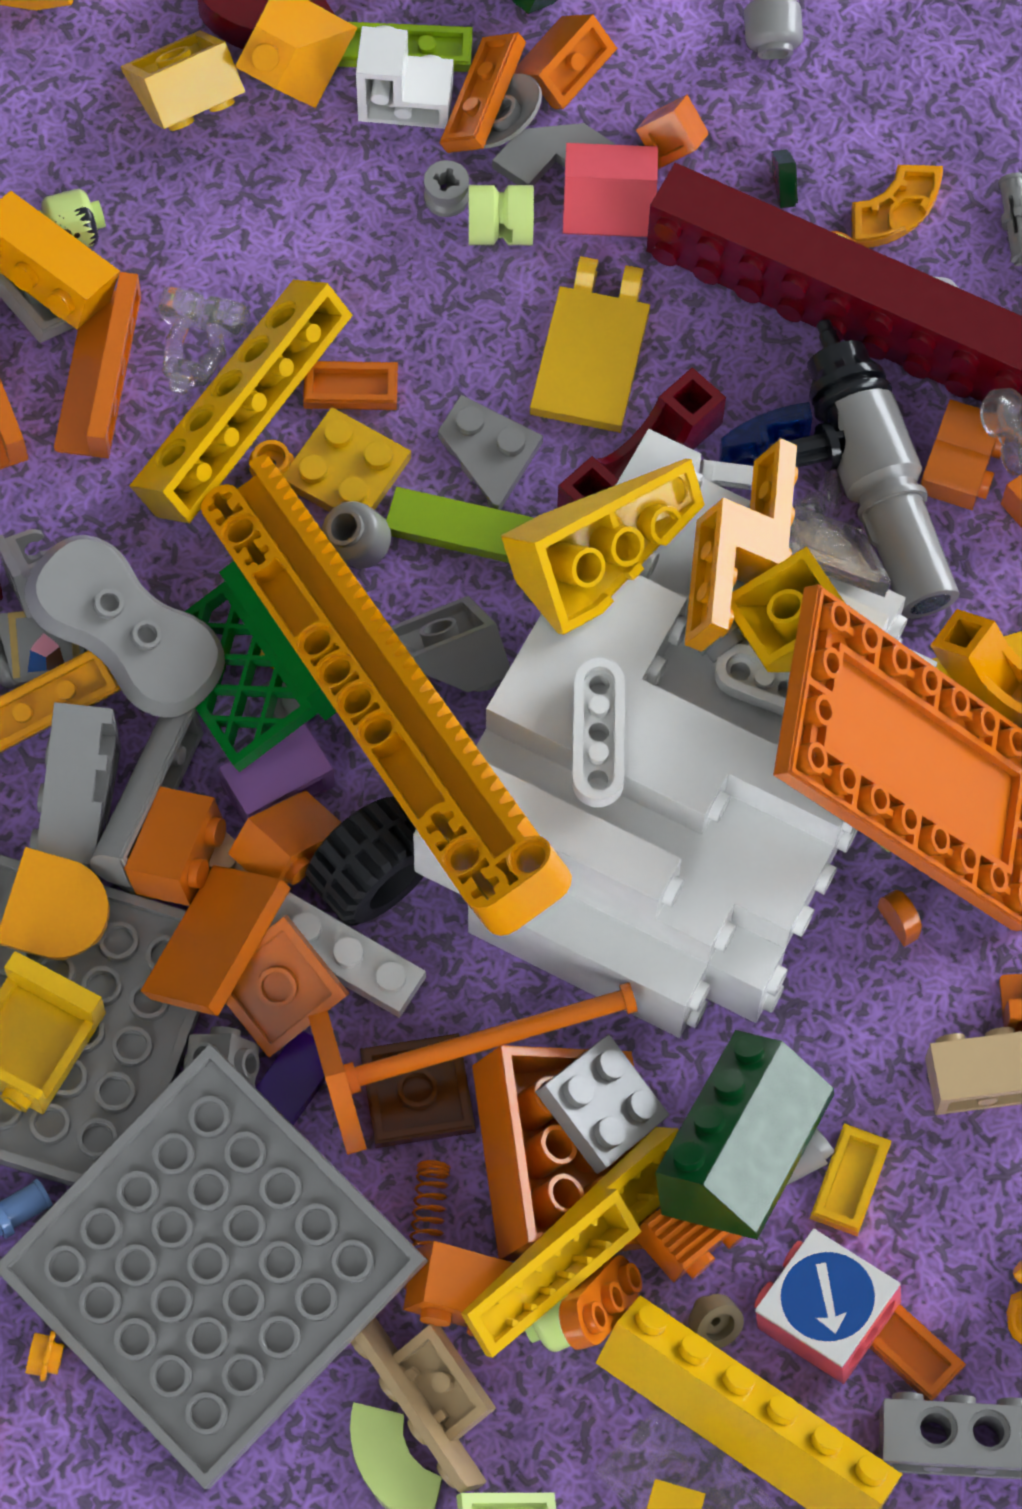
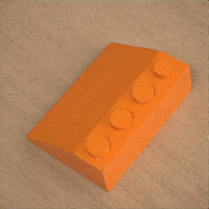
(528, 1156)

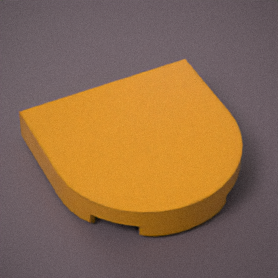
(54, 907)

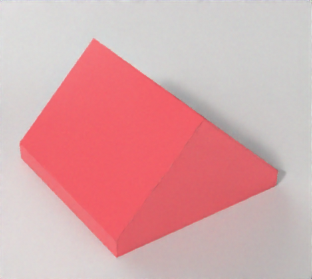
(609, 189)

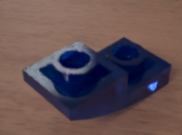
(753, 437)

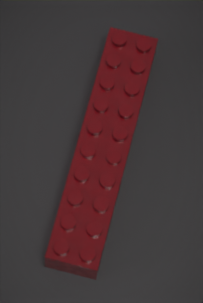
(822, 275)

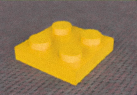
(346, 463)

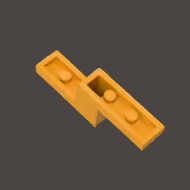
(740, 544)

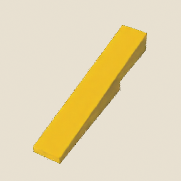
(571, 1247)

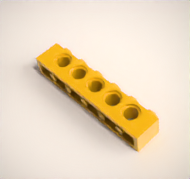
(241, 400)

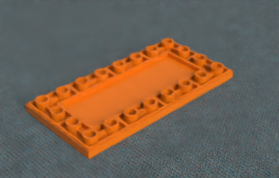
(904, 755)

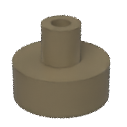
(716, 1319)

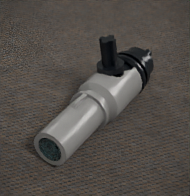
(878, 469)

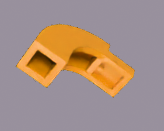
(982, 662)

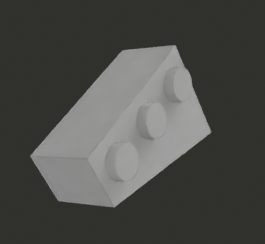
(78, 782)

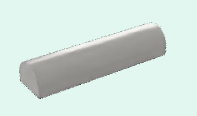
(160, 764)

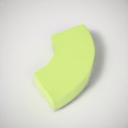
(386, 1460)

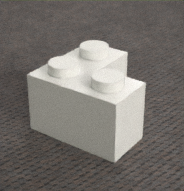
(400, 86)

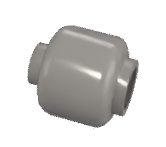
(773, 28)
(357, 534)

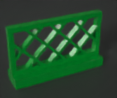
(278, 654)

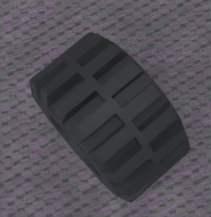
(366, 863)

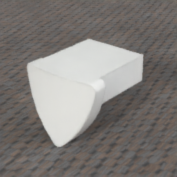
(727, 474)

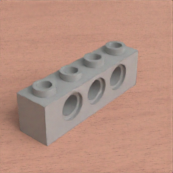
(960, 1455)

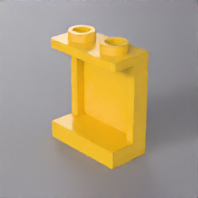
(41, 1031)

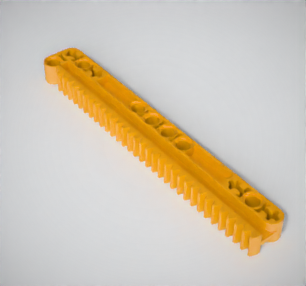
(387, 703)

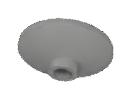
(516, 110)

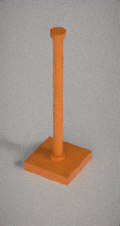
(346, 1079)

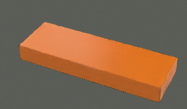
(482, 92)

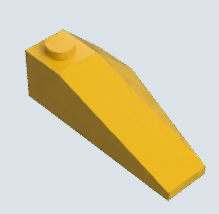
(589, 548)

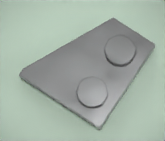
(489, 448)

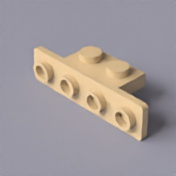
(434, 1393)

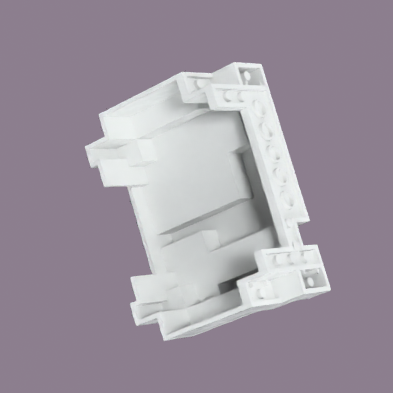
(705, 851)

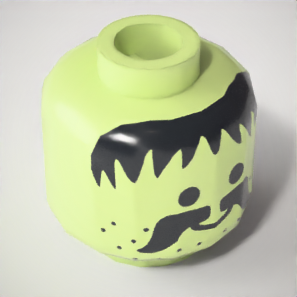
(75, 215)

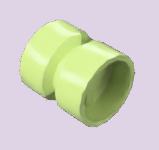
(501, 215)

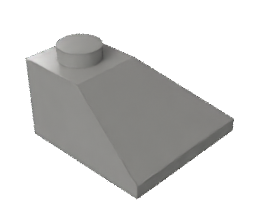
(456, 645)

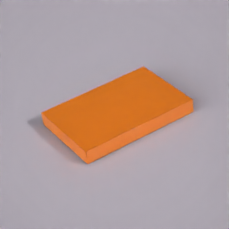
(215, 940)

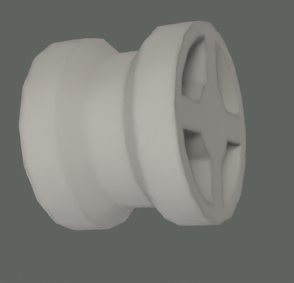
(448, 200)

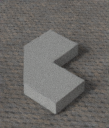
(537, 149)

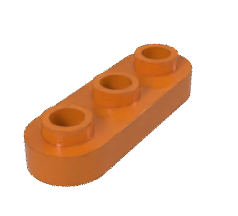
(599, 1302)

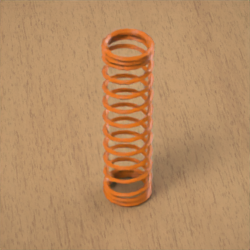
(442, 1172)

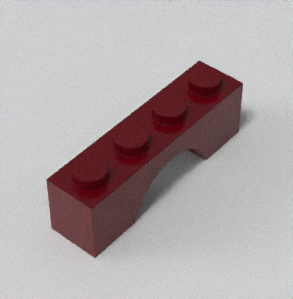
(683, 413)

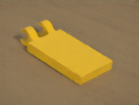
(591, 351)

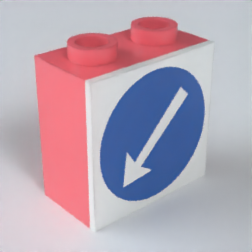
(827, 1305)

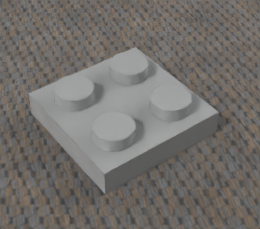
(602, 1103)

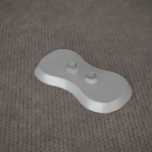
(94, 599)

